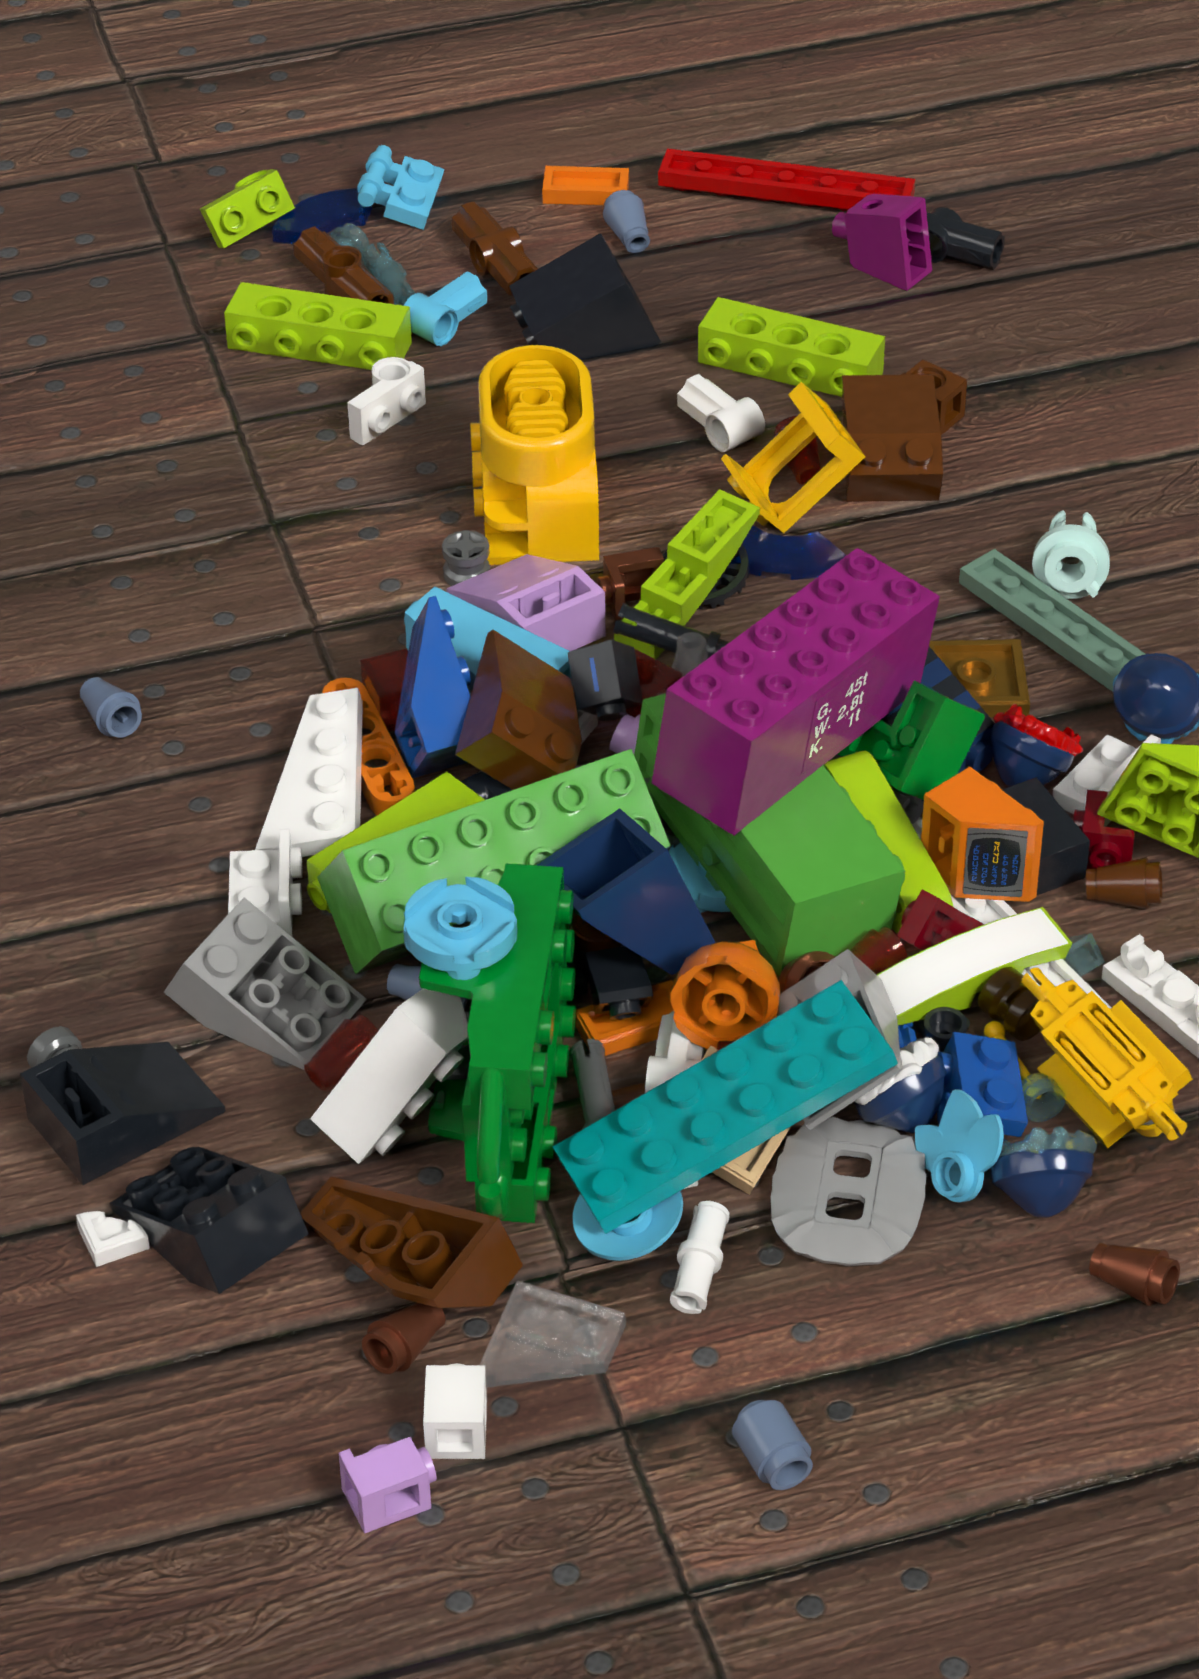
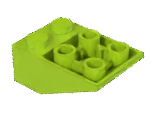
(1159, 795)

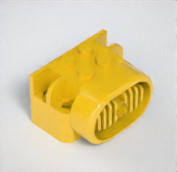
(536, 456)

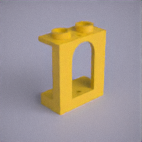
(756, 476)

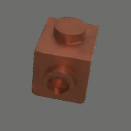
(626, 574)

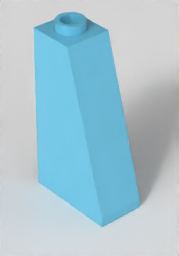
(471, 629)

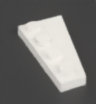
(321, 776)

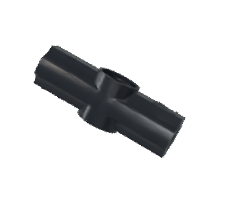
(963, 241)

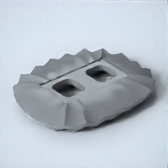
(890, 1193)

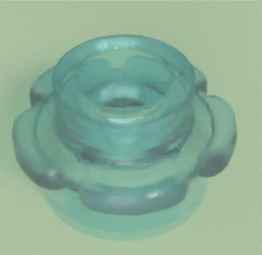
(350, 236)

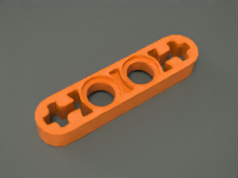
(377, 746)

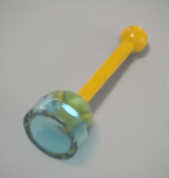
(1038, 1105)

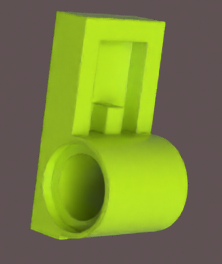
(248, 207)

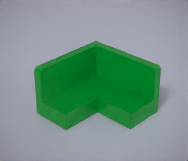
(923, 742)

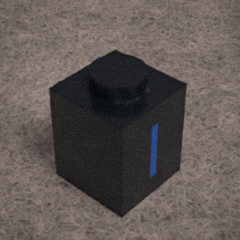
(605, 679)

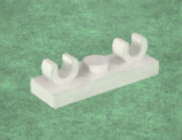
(1157, 991)

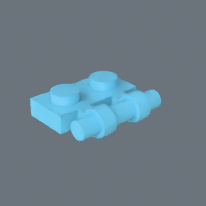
(413, 189)

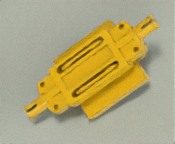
(1107, 1062)

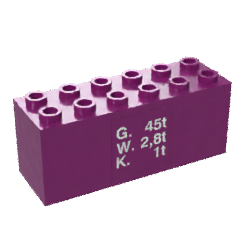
(793, 690)

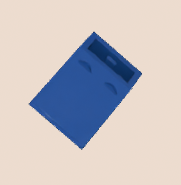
(432, 695)

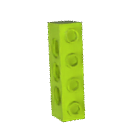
(316, 326)
(786, 346)

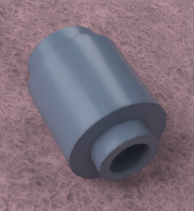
(773, 1444)

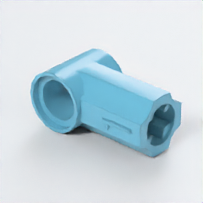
(438, 315)

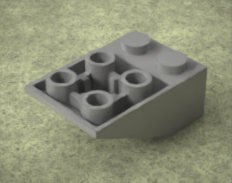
(263, 988)
(874, 1000)

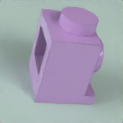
(387, 1483)

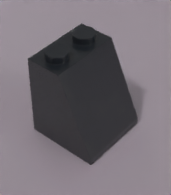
(583, 305)

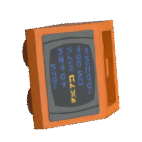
(982, 839)

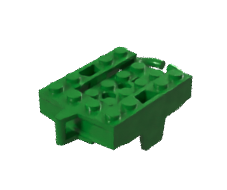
(514, 1050)

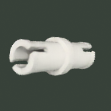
(699, 1257)

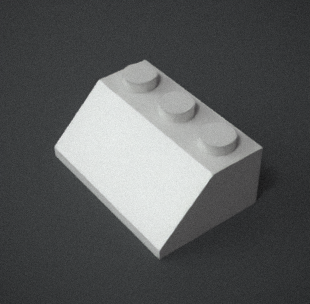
(395, 1074)

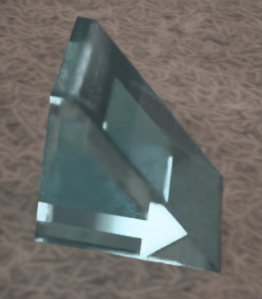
(1084, 954)

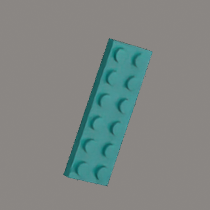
(724, 1106)

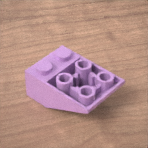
(541, 597)

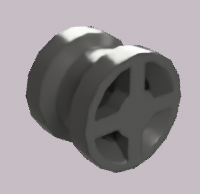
(465, 556)

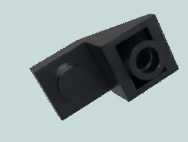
(617, 982)

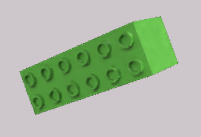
(797, 874)
(375, 879)

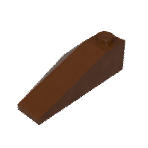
(415, 1244)

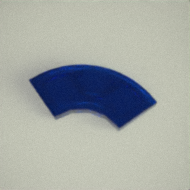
(324, 212)
(800, 556)

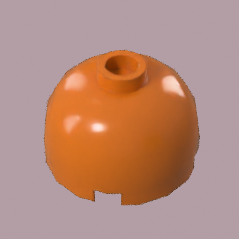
(724, 993)

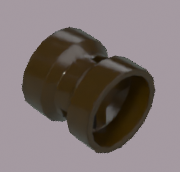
(1010, 1001)

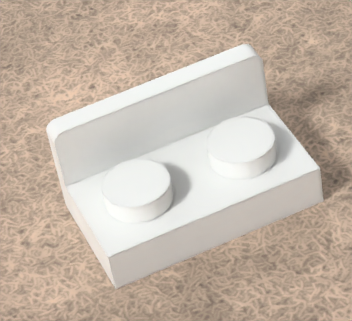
(1096, 771)
(267, 880)

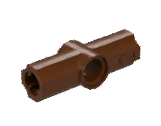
(491, 246)
(338, 267)

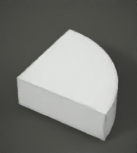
(110, 1237)

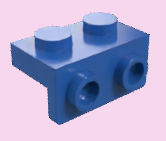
(989, 1074)

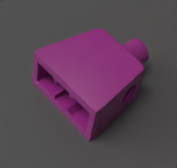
(887, 238)

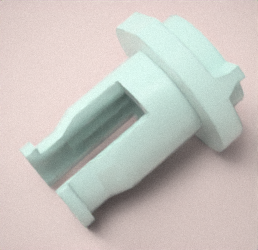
(1076, 541)

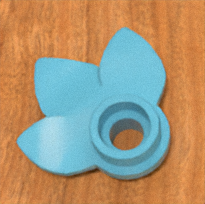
(960, 1147)

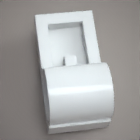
(395, 394)

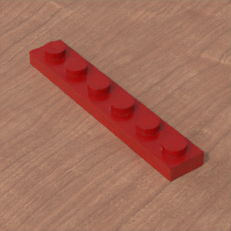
(775, 180)

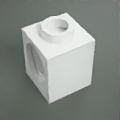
(455, 1411)

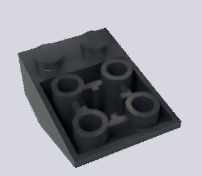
(114, 1103)
(213, 1216)

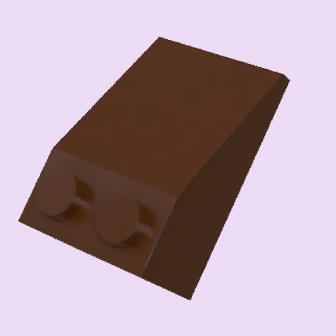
(898, 432)
(519, 717)

